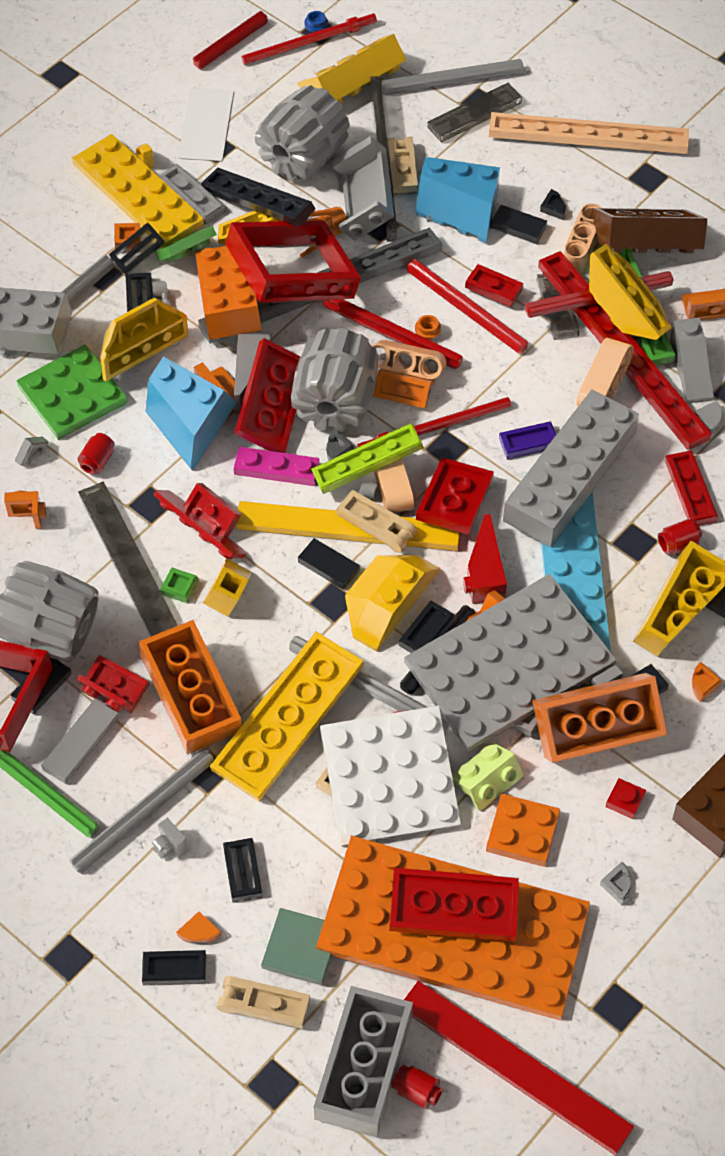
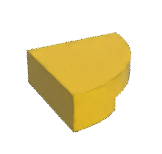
(145, 154)

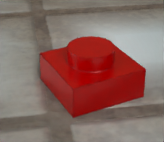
(625, 798)

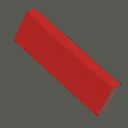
(691, 487)

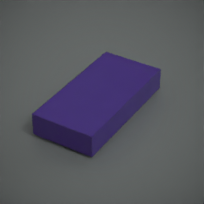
(527, 440)

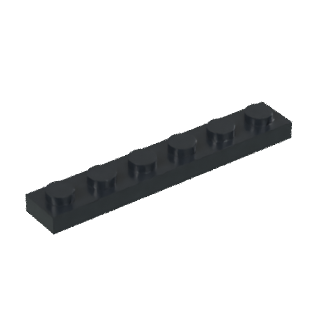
(259, 196)

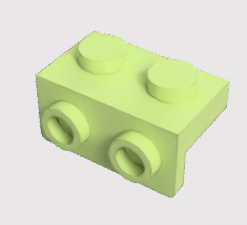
(488, 775)

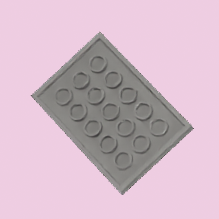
(506, 658)

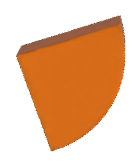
(704, 682)
(198, 930)

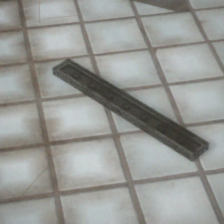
(381, 137)
(127, 559)

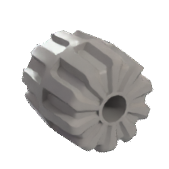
(302, 132)
(335, 379)
(47, 610)

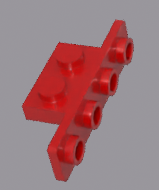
(207, 515)

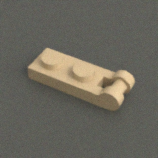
(402, 165)
(376, 520)
(264, 1002)

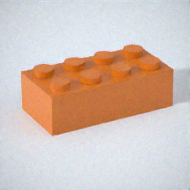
(226, 295)
(190, 687)
(599, 717)

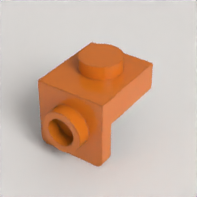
(25, 504)

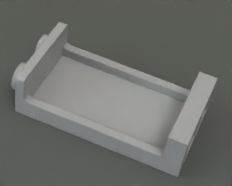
(365, 187)

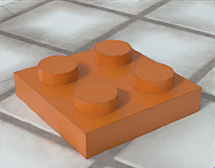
(522, 830)

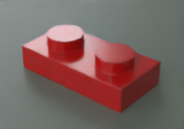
(494, 285)

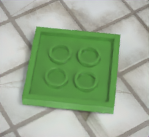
(71, 392)

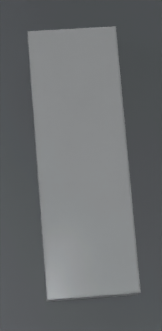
(193, 193)
(80, 741)

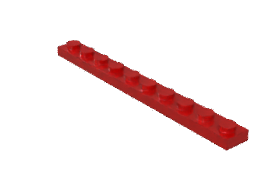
(641, 370)

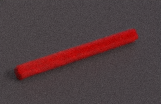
(585, 297)
(467, 306)
(390, 329)

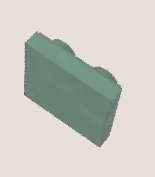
(293, 947)

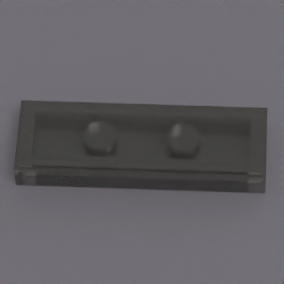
(562, 323)

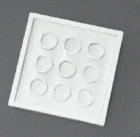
(390, 775)

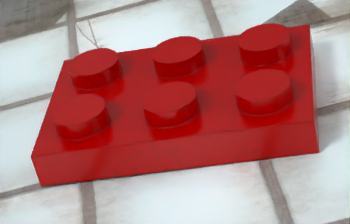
(455, 495)

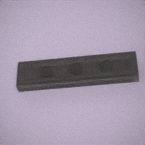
(474, 112)

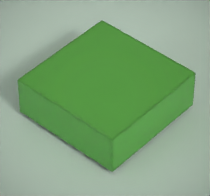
(179, 585)

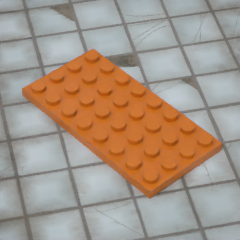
(519, 974)

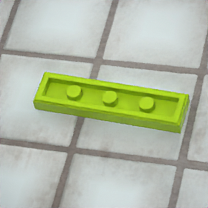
(367, 458)

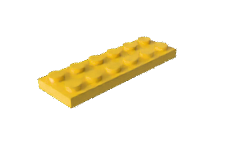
(137, 190)
(287, 716)

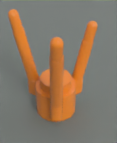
(332, 217)

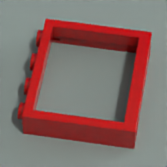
(338, 284)
(22, 659)

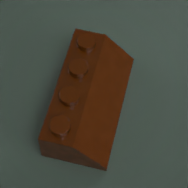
(650, 229)

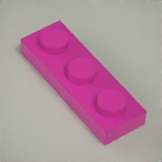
(275, 466)

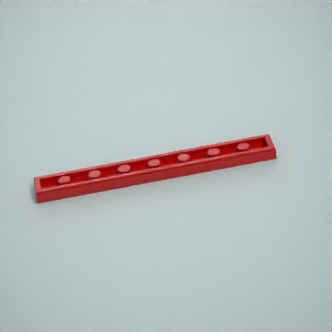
(519, 1069)

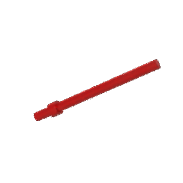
(352, 25)
(456, 418)

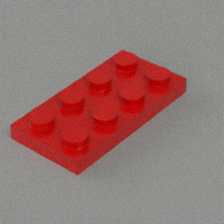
(267, 406)
(454, 904)

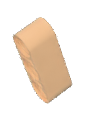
(582, 239)
(419, 359)
(607, 369)
(394, 487)

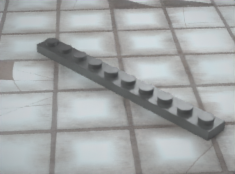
(367, 265)

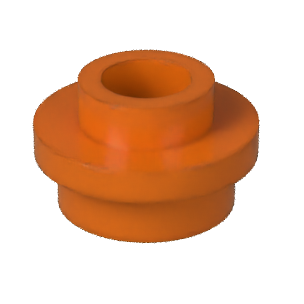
(428, 327)

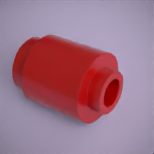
(96, 453)
(677, 536)
(417, 1086)

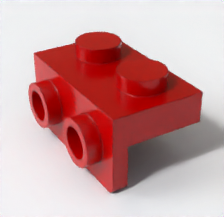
(113, 683)

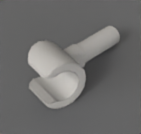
(160, 290)
(368, 490)

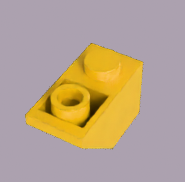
(227, 587)

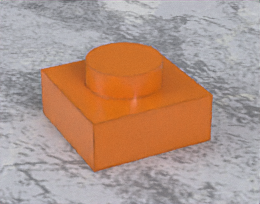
(123, 231)

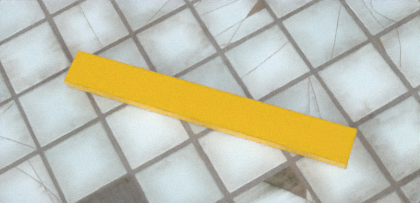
(327, 524)

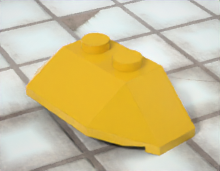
(625, 295)
(141, 335)
(386, 595)

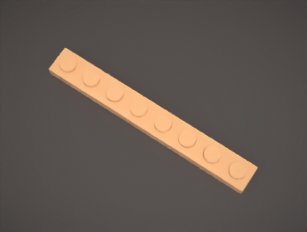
(589, 133)

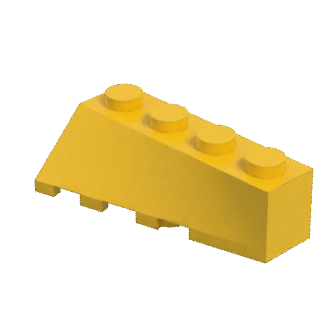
(355, 70)
(686, 591)

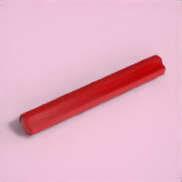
(230, 40)

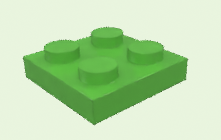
(192, 242)

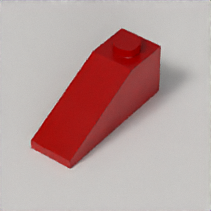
(485, 566)

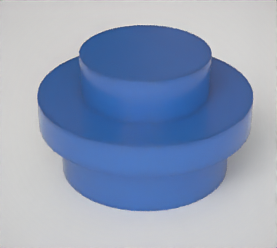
(316, 21)

